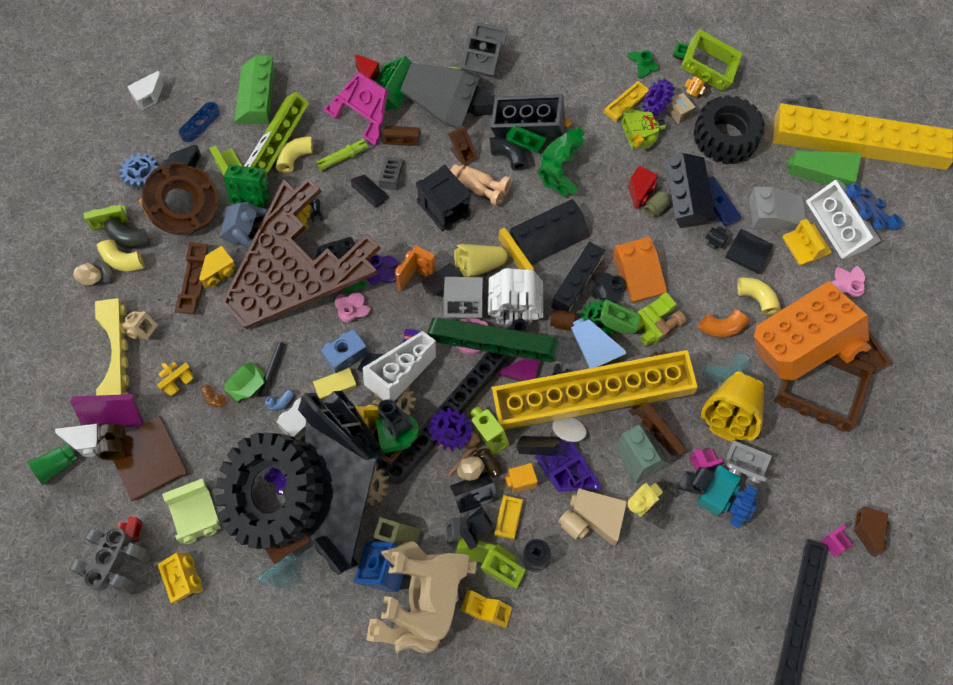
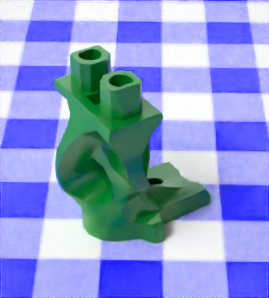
(554, 155)

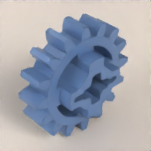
(137, 170)

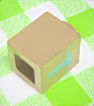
(681, 108)

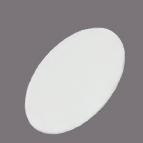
(569, 429)

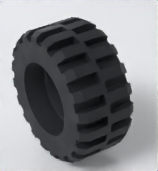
(735, 113)

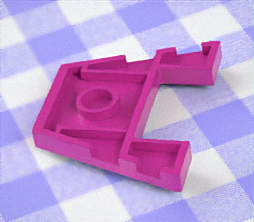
(365, 98)

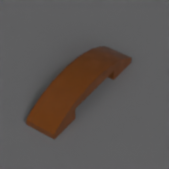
(192, 287)

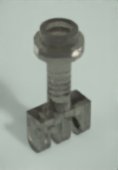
(671, 491)

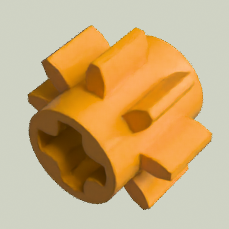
(695, 86)

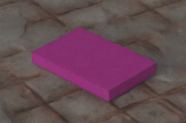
(107, 410)

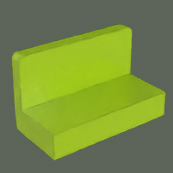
(224, 158)

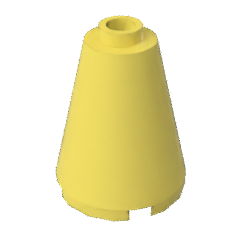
(478, 259)

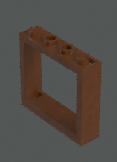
(823, 416)

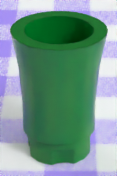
(52, 463)

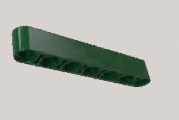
(494, 339)

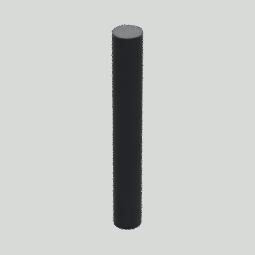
(272, 368)

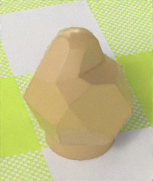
(87, 274)
(470, 468)

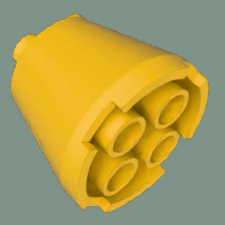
(736, 408)

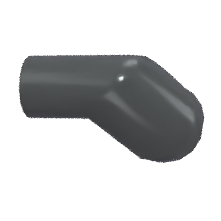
(105, 268)

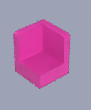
(705, 459)
(837, 541)

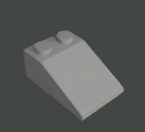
(775, 208)

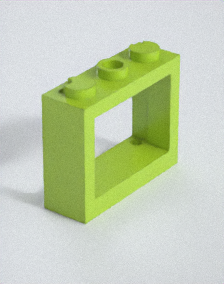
(716, 49)

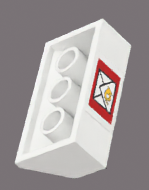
(842, 220)

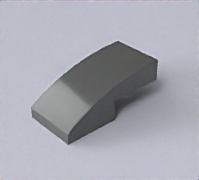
(804, 100)

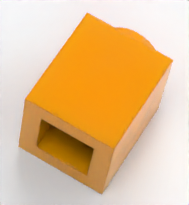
(521, 478)

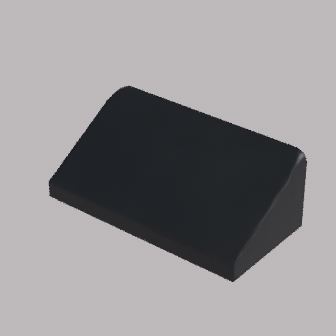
(369, 190)
(435, 282)
(538, 445)

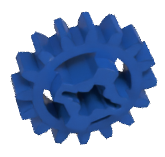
(743, 506)

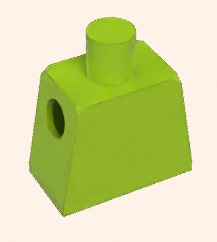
(489, 430)

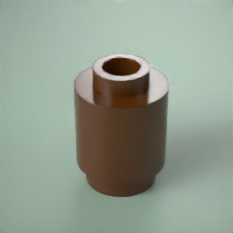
(563, 320)

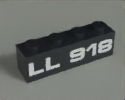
(578, 278)

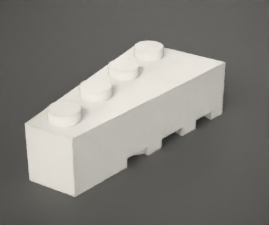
(399, 367)

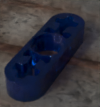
(199, 115)

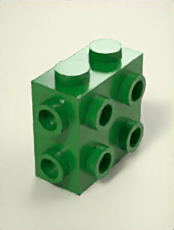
(247, 185)

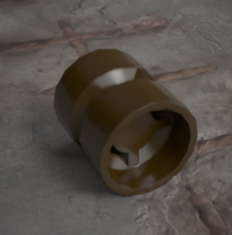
(111, 442)

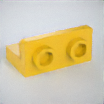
(180, 576)

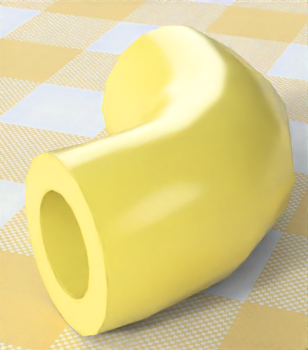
(291, 152)
(119, 260)
(761, 292)

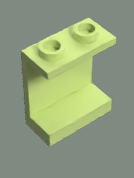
(192, 511)

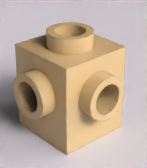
(139, 325)

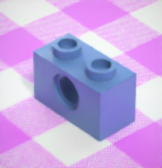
(338, 360)

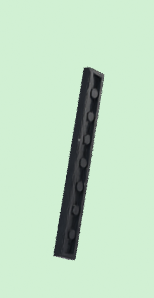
(801, 614)

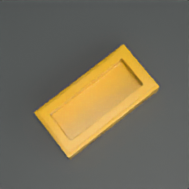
(508, 517)

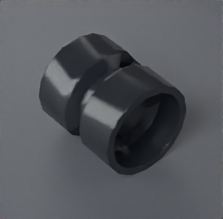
(536, 555)

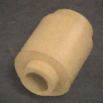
(574, 524)

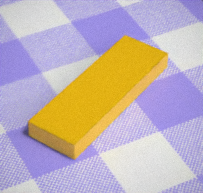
(633, 95)
(514, 250)

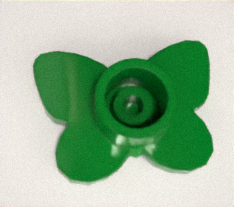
(644, 62)

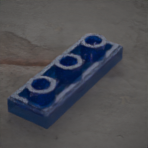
(722, 205)

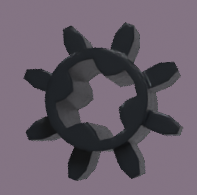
(716, 237)

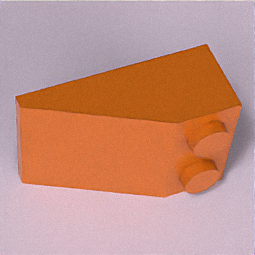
(640, 269)

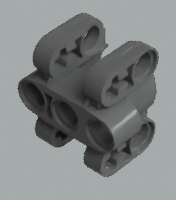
(108, 572)

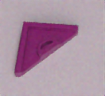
(521, 371)

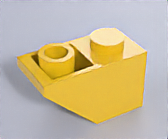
(216, 267)

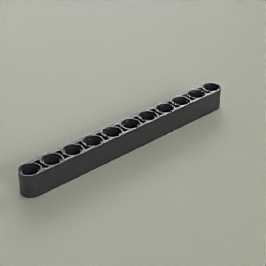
(461, 390)

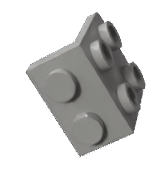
(747, 461)

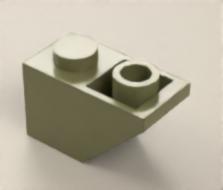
(395, 531)

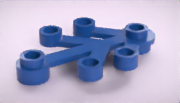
(872, 207)

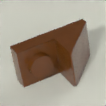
(462, 146)

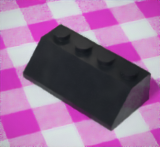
(534, 113)
(690, 189)
(550, 231)

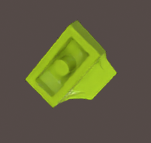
(503, 567)

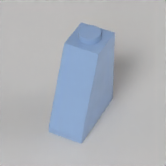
(595, 344)

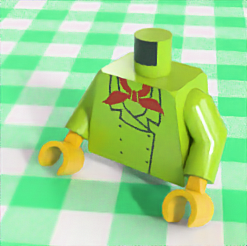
(639, 126)

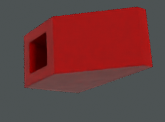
(640, 185)

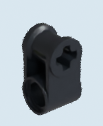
(393, 418)

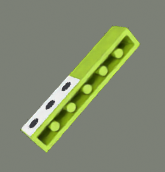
(278, 132)

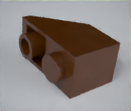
(871, 529)

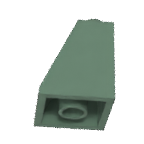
(640, 453)

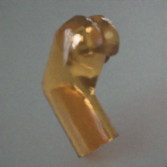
(212, 399)

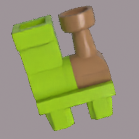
(652, 320)

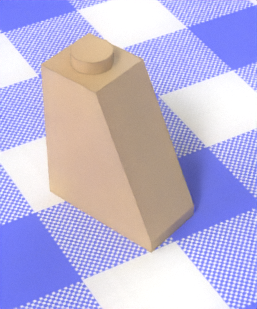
(600, 512)

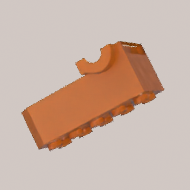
(812, 332)

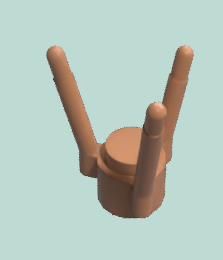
(472, 447)

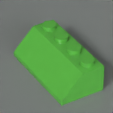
(255, 91)

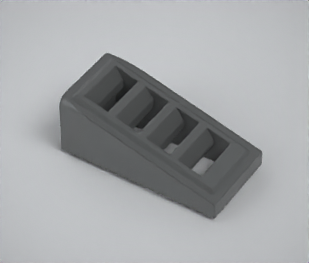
(390, 183)

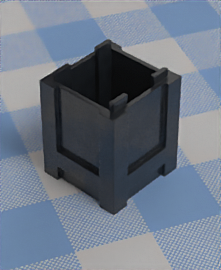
(443, 198)

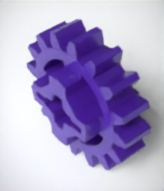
(658, 97)
(450, 430)

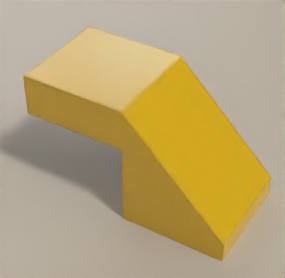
(486, 609)

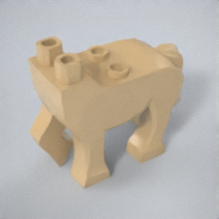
(430, 597)

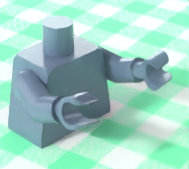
(239, 223)

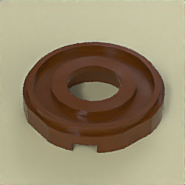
(179, 176)

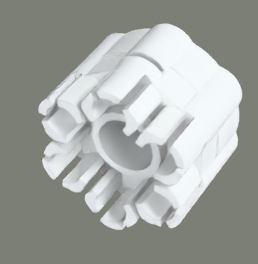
(516, 293)

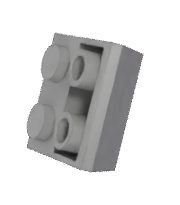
(463, 297)

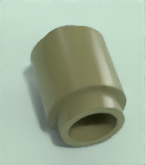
(657, 204)

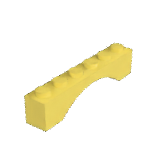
(110, 316)

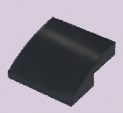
(749, 251)

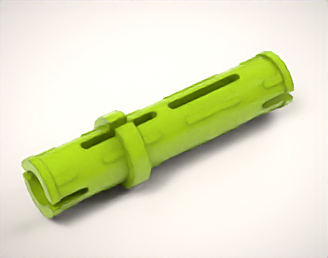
(348, 151)

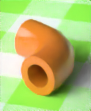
(723, 327)

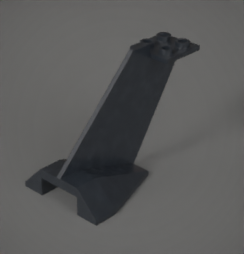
(347, 463)

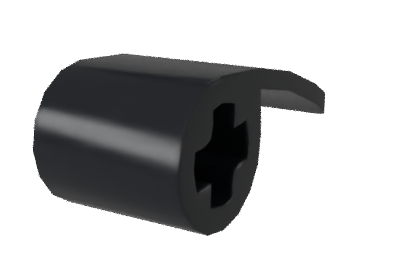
(697, 482)

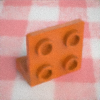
(415, 259)

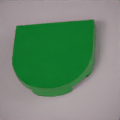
(403, 440)

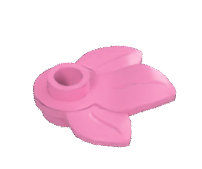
(846, 280)
(351, 307)

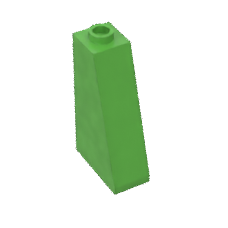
(825, 166)

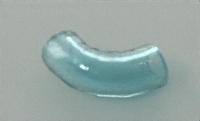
(720, 372)

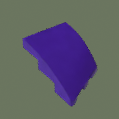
(568, 469)

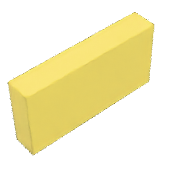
(336, 382)

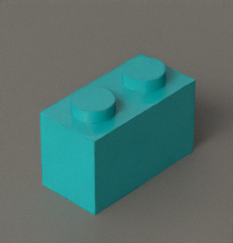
(719, 491)

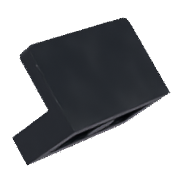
(474, 493)

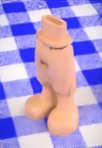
(479, 181)

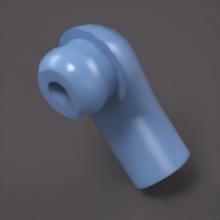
(280, 403)

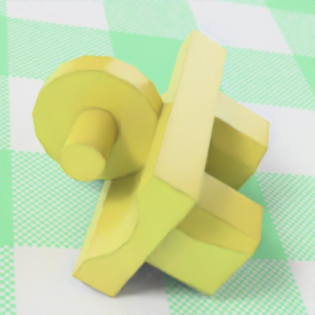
(644, 499)

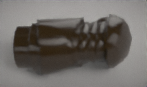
(489, 462)

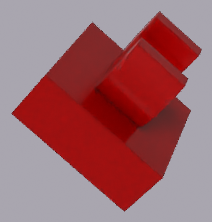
(132, 528)

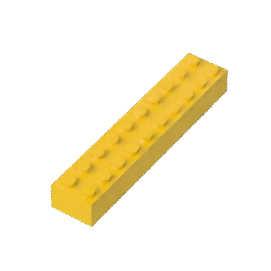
(865, 135)
(594, 390)

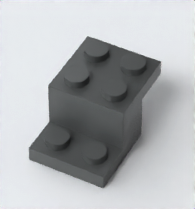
(484, 48)

